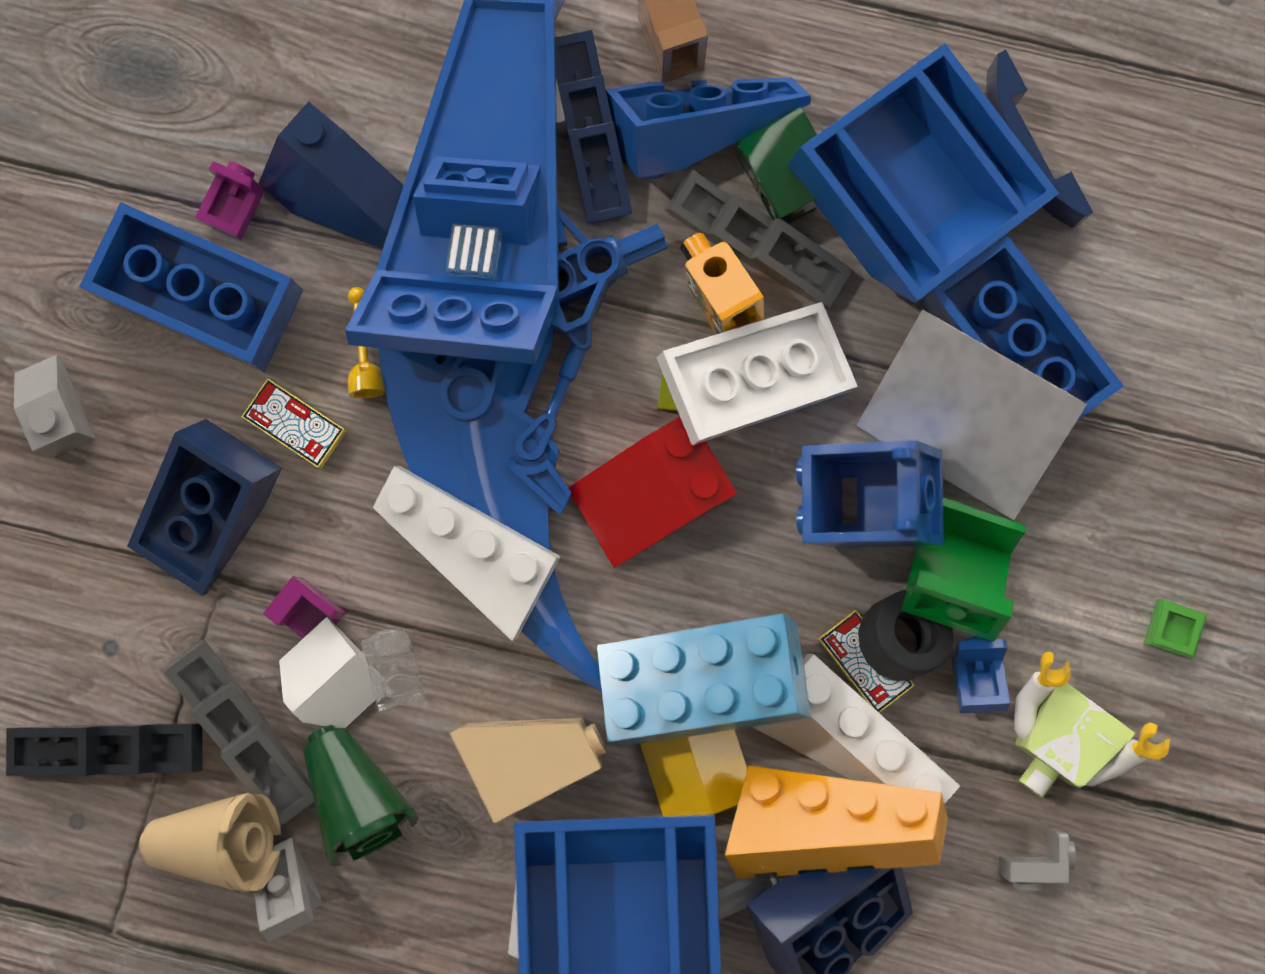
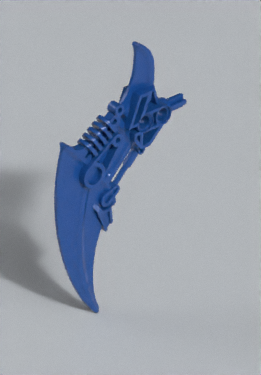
(471, 433)

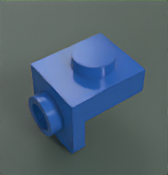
(980, 675)

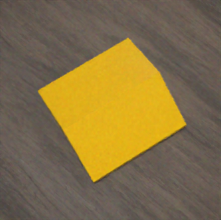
(696, 773)

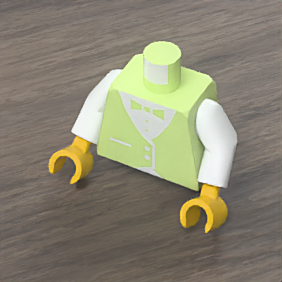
(1073, 734)

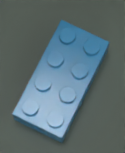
(703, 680)

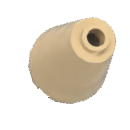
(217, 842)

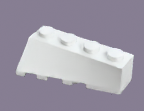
(855, 737)

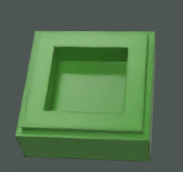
(1175, 628)

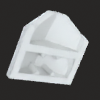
(326, 678)

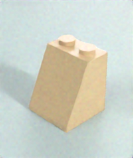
(527, 759)

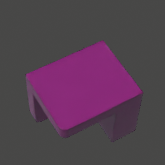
(302, 607)

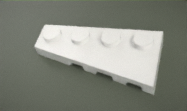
(476, 553)

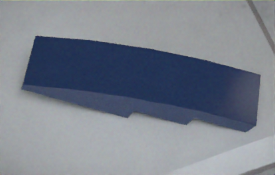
(590, 128)

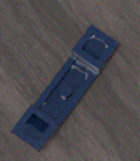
(1004, 92)

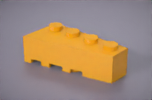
(831, 824)

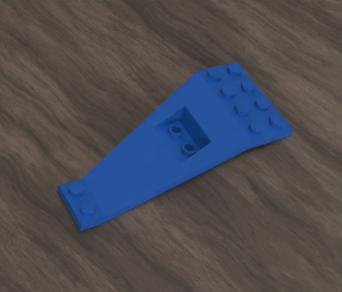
(477, 163)

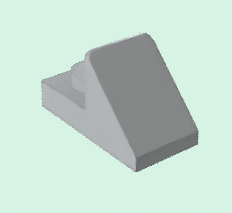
(288, 896)

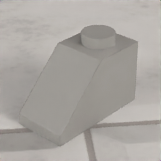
(50, 408)

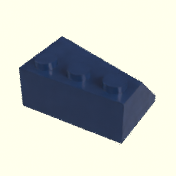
(829, 919)

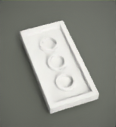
(756, 372)

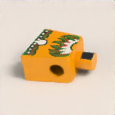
(721, 285)

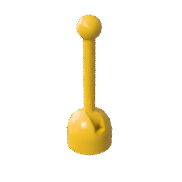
(364, 378)

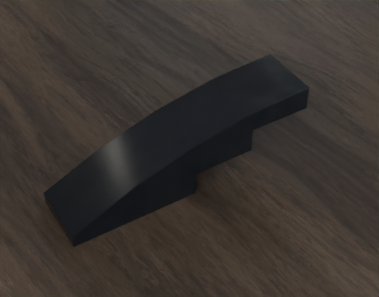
(104, 749)

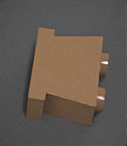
(674, 36)

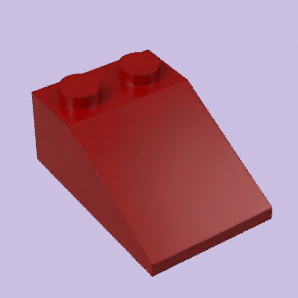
(651, 492)

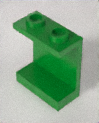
(966, 577)

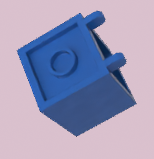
(895, 494)

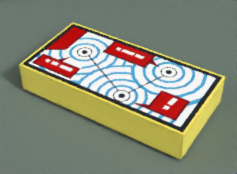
(294, 424)
(843, 646)

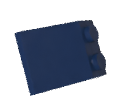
(202, 504)

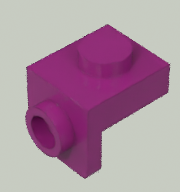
(230, 199)

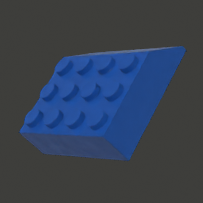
(922, 176)
(617, 896)

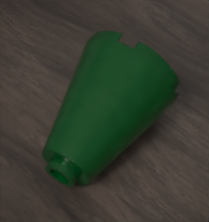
(352, 796)

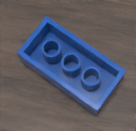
(192, 287)
(1015, 314)

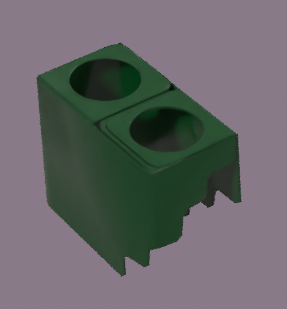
(769, 154)

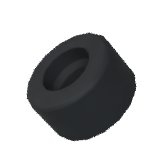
(885, 653)

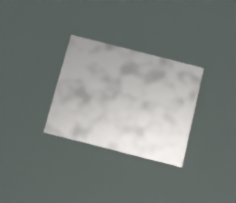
(977, 407)

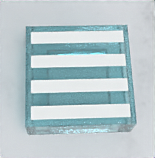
(474, 251)

